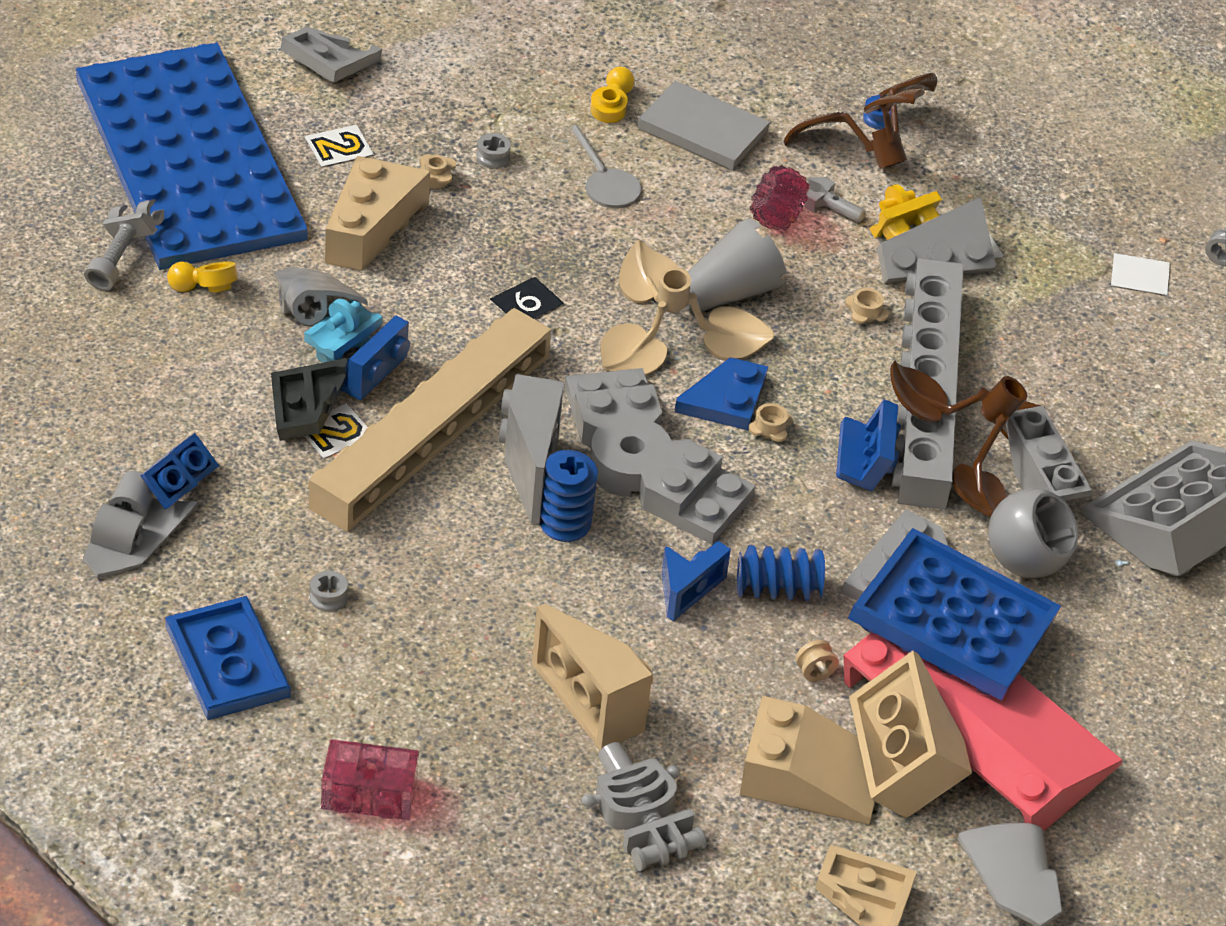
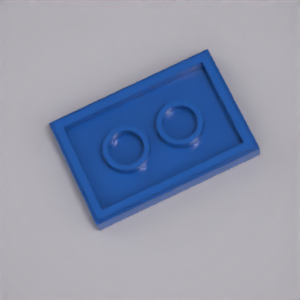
(227, 657)

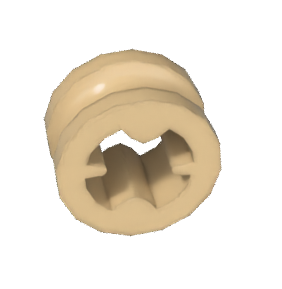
(816, 660)

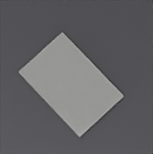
(703, 125)

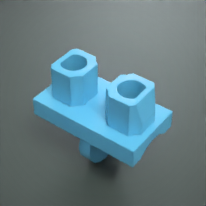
(343, 328)

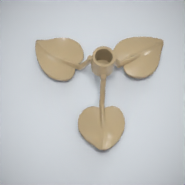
(652, 276)

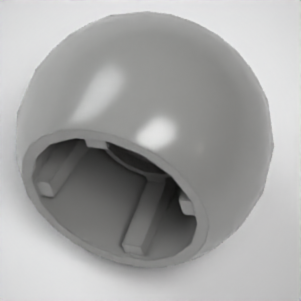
(1033, 533)

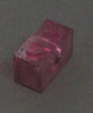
(369, 779)

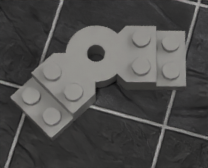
(632, 452)

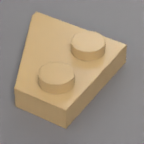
(865, 887)

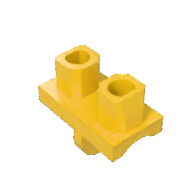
(903, 209)

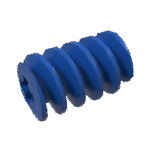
(568, 495)
(781, 572)

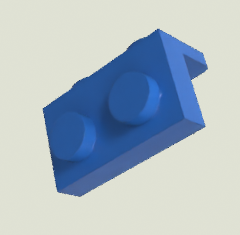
(377, 358)
(868, 448)

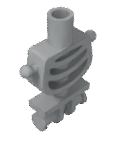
(639, 802)

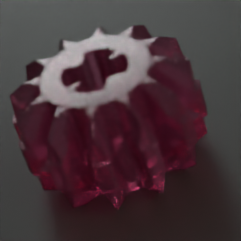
(779, 198)

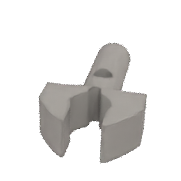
(822, 195)

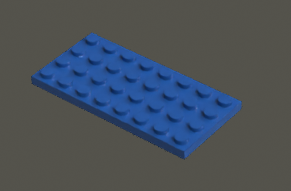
(194, 147)

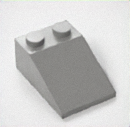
(531, 435)

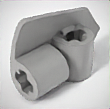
(306, 292)
(131, 527)
(1015, 869)

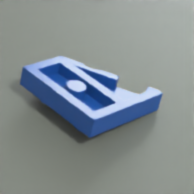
(725, 394)

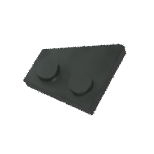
(306, 397)

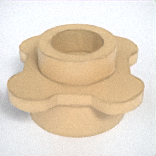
(440, 169)
(867, 306)
(771, 422)

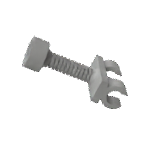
(103, 271)

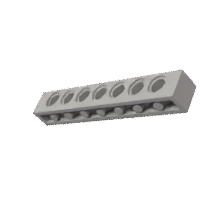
(933, 348)

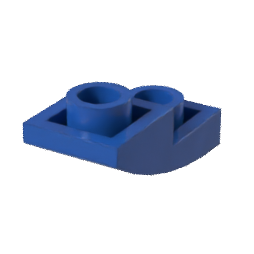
(179, 470)

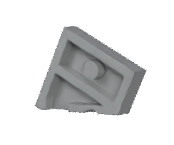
(328, 53)

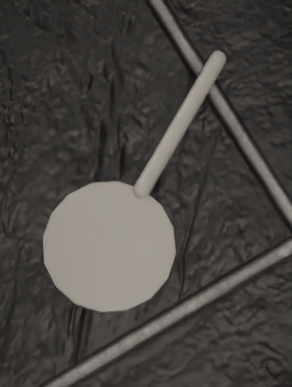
(608, 186)

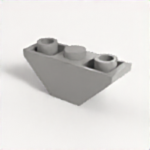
(1042, 456)

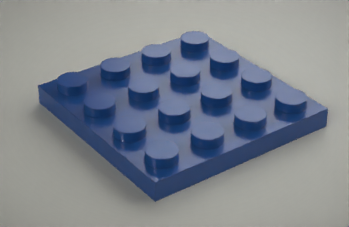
(955, 613)

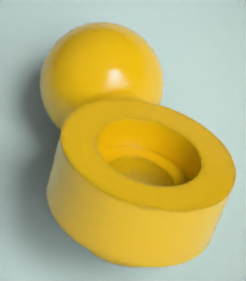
(610, 101)
(215, 276)

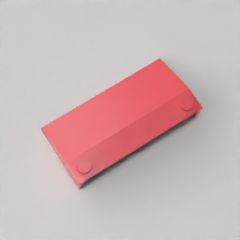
(1016, 744)

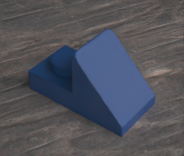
(690, 581)

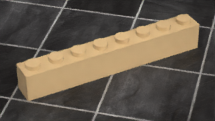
(428, 420)

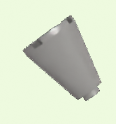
(737, 268)

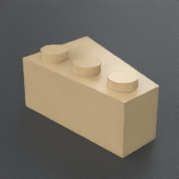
(371, 208)

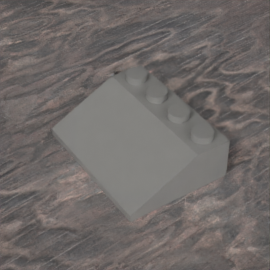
(1169, 511)

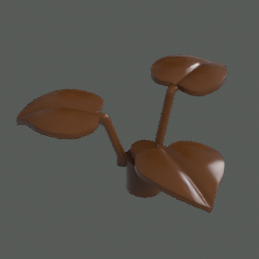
(886, 141)
(928, 401)

